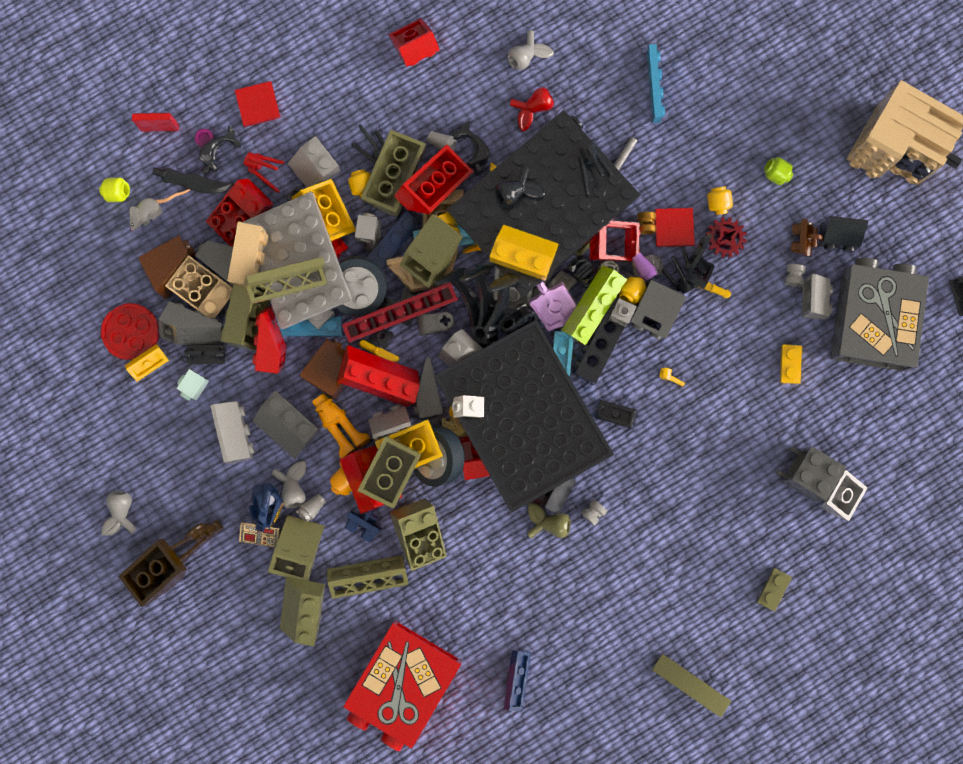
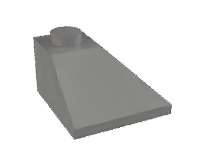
(458, 348)

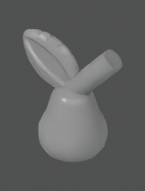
(520, 56)
(292, 492)
(118, 504)

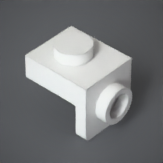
(468, 406)

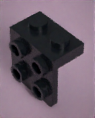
(698, 269)

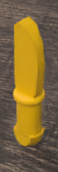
(718, 290)
(378, 351)

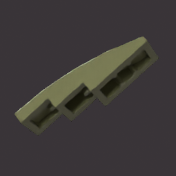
(691, 685)

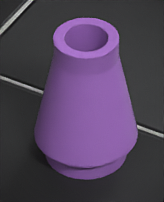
(644, 267)

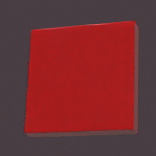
(257, 104)
(155, 122)
(674, 227)

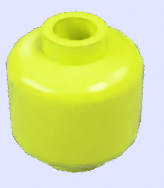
(114, 189)

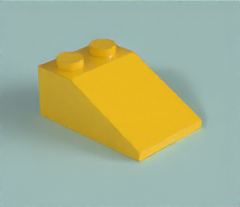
(331, 208)
(420, 438)

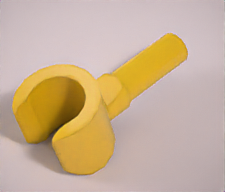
(665, 374)

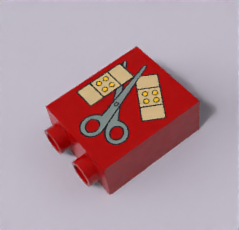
(401, 686)

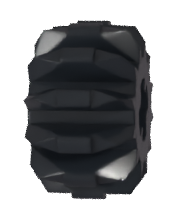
(582, 271)

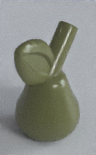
(555, 524)

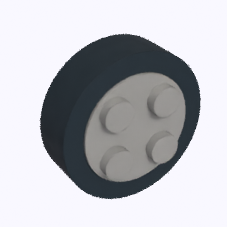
(365, 283)
(446, 468)

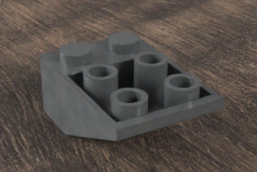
(188, 327)

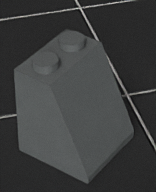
(216, 257)

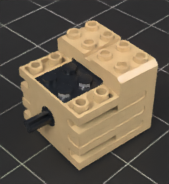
(908, 136)

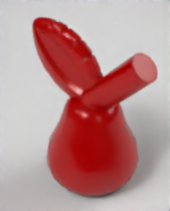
(539, 101)

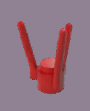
(255, 161)

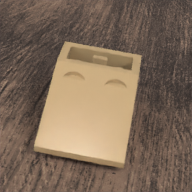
(200, 288)

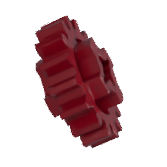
(729, 244)

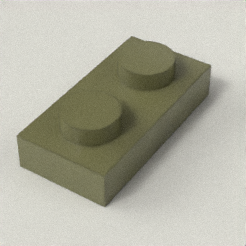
(774, 589)

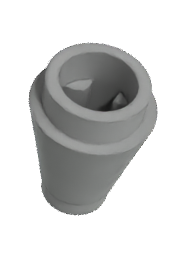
(440, 140)
(309, 509)

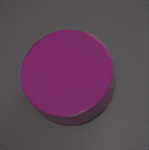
(203, 136)

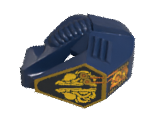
(266, 506)

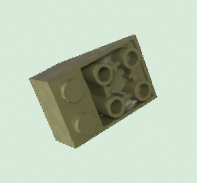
(431, 251)
(419, 533)
(296, 548)

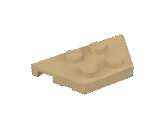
(408, 279)

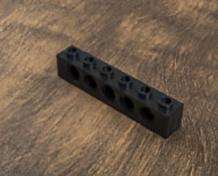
(589, 373)

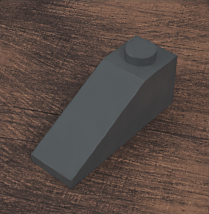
(428, 399)

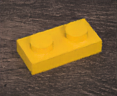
(146, 362)
(790, 364)

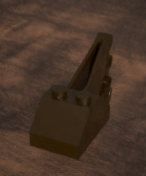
(160, 567)

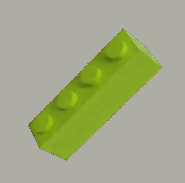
(594, 304)

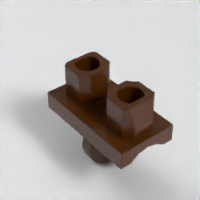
(808, 238)

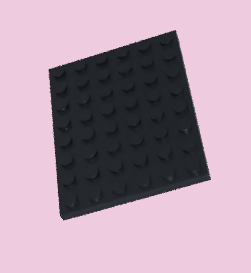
(563, 213)
(533, 419)

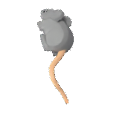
(147, 210)

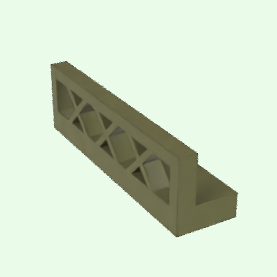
(283, 273)
(366, 573)

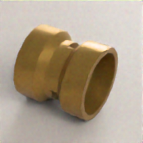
(646, 222)

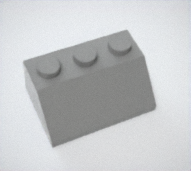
(232, 432)

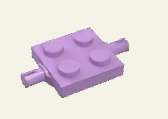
(553, 305)

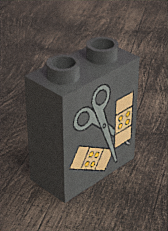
(880, 316)

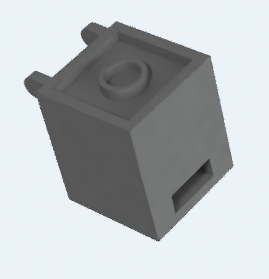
(660, 305)
(812, 473)

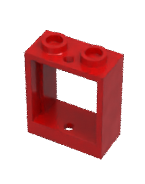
(597, 247)

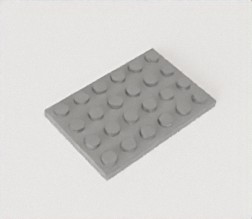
(295, 236)

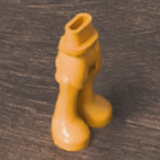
(331, 416)

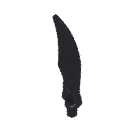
(192, 181)

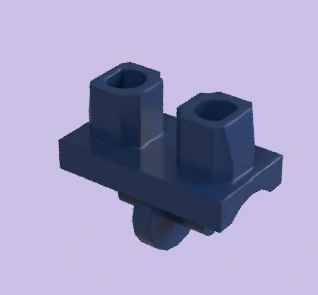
(370, 528)

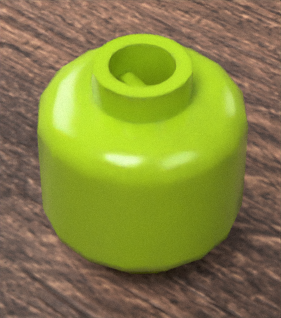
(778, 171)

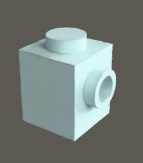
(191, 385)

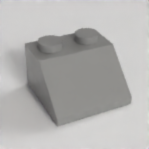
(313, 163)
(816, 297)
(845, 496)

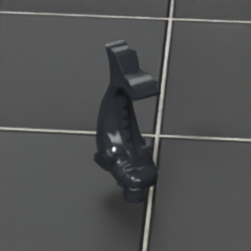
(208, 151)
(481, 151)

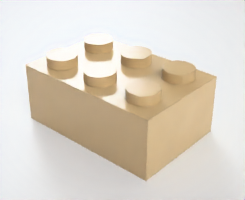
(247, 252)

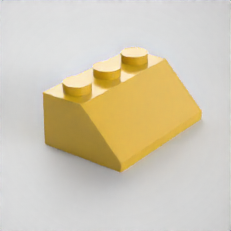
(523, 252)

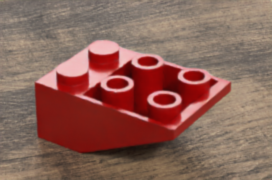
(238, 205)
(270, 344)

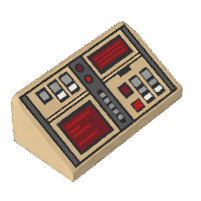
(250, 535)

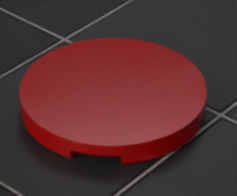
(129, 331)

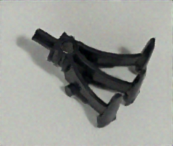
(482, 317)

